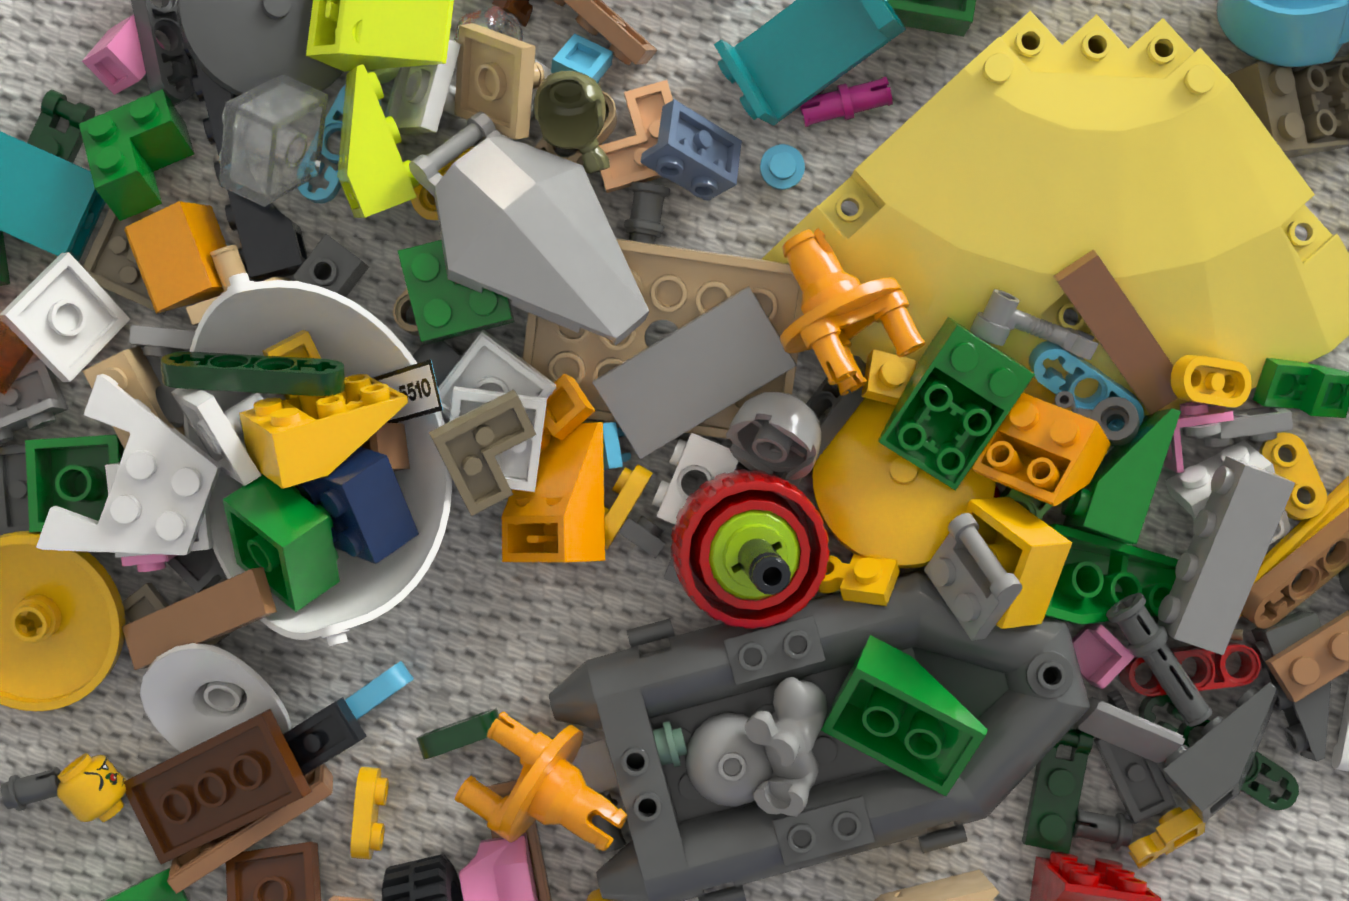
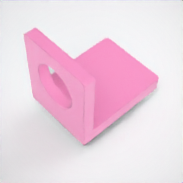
(1192, 415)

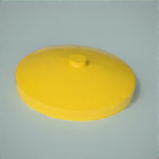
(882, 501)
(55, 624)

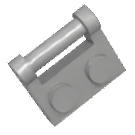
(972, 578)

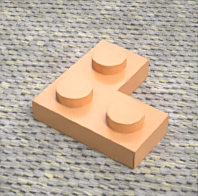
(625, 154)

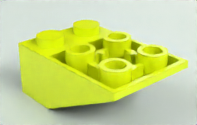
(379, 33)
(368, 154)

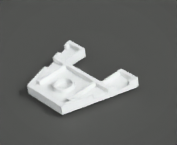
(155, 492)

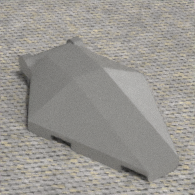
(529, 231)

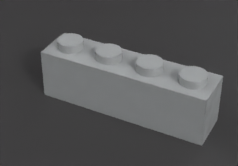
(1224, 555)

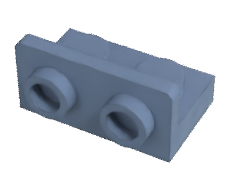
(694, 152)

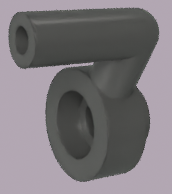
(1104, 413)

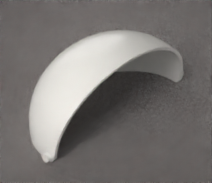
(264, 313)

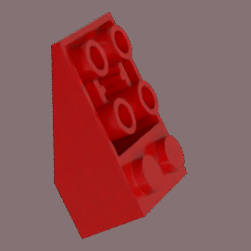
(1068, 880)

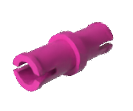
(847, 101)

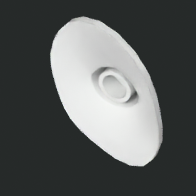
(203, 692)

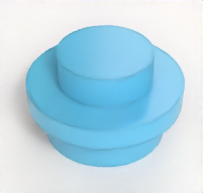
(782, 167)

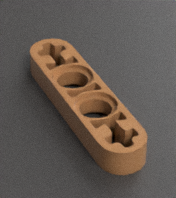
(1274, 594)

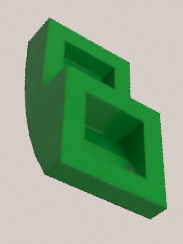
(1305, 387)

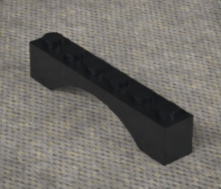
(268, 239)

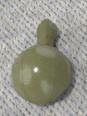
(572, 115)

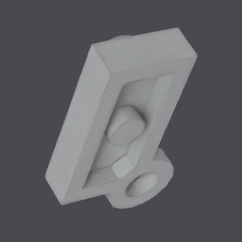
(1256, 423)

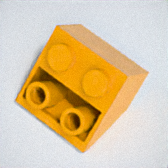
(1043, 451)

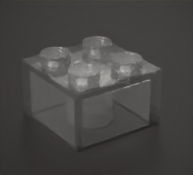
(272, 139)

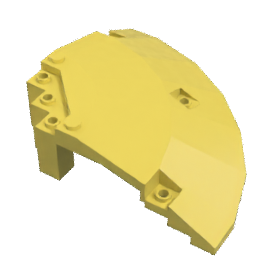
(1103, 151)

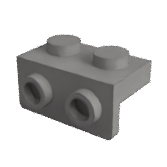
(30, 401)

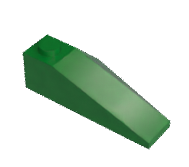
(1103, 573)

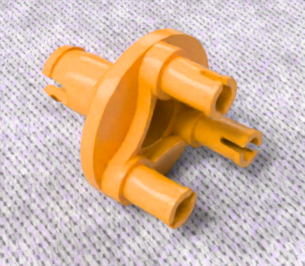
(839, 308)
(546, 790)

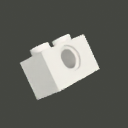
(695, 455)

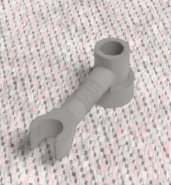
(1002, 316)

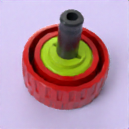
(749, 549)

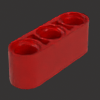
(1209, 671)

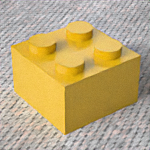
(1027, 550)

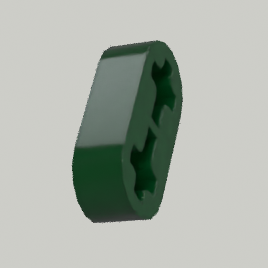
(456, 734)

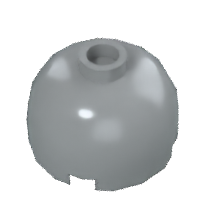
(776, 435)
(725, 762)

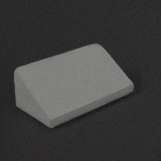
(1129, 731)

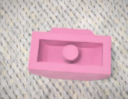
(499, 872)

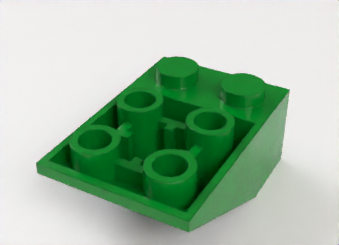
(954, 403)

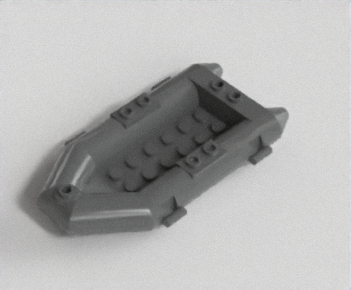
(1014, 682)

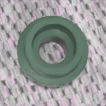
(670, 744)

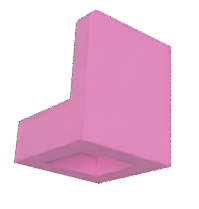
(118, 57)
(1100, 655)

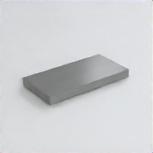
(694, 372)

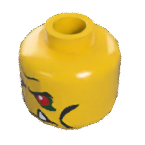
(91, 788)

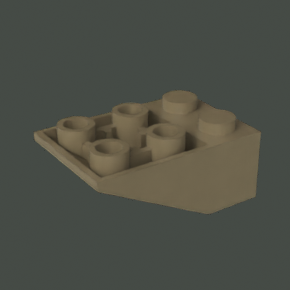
(1299, 105)

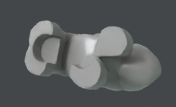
(788, 743)

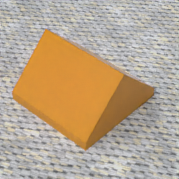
(175, 254)

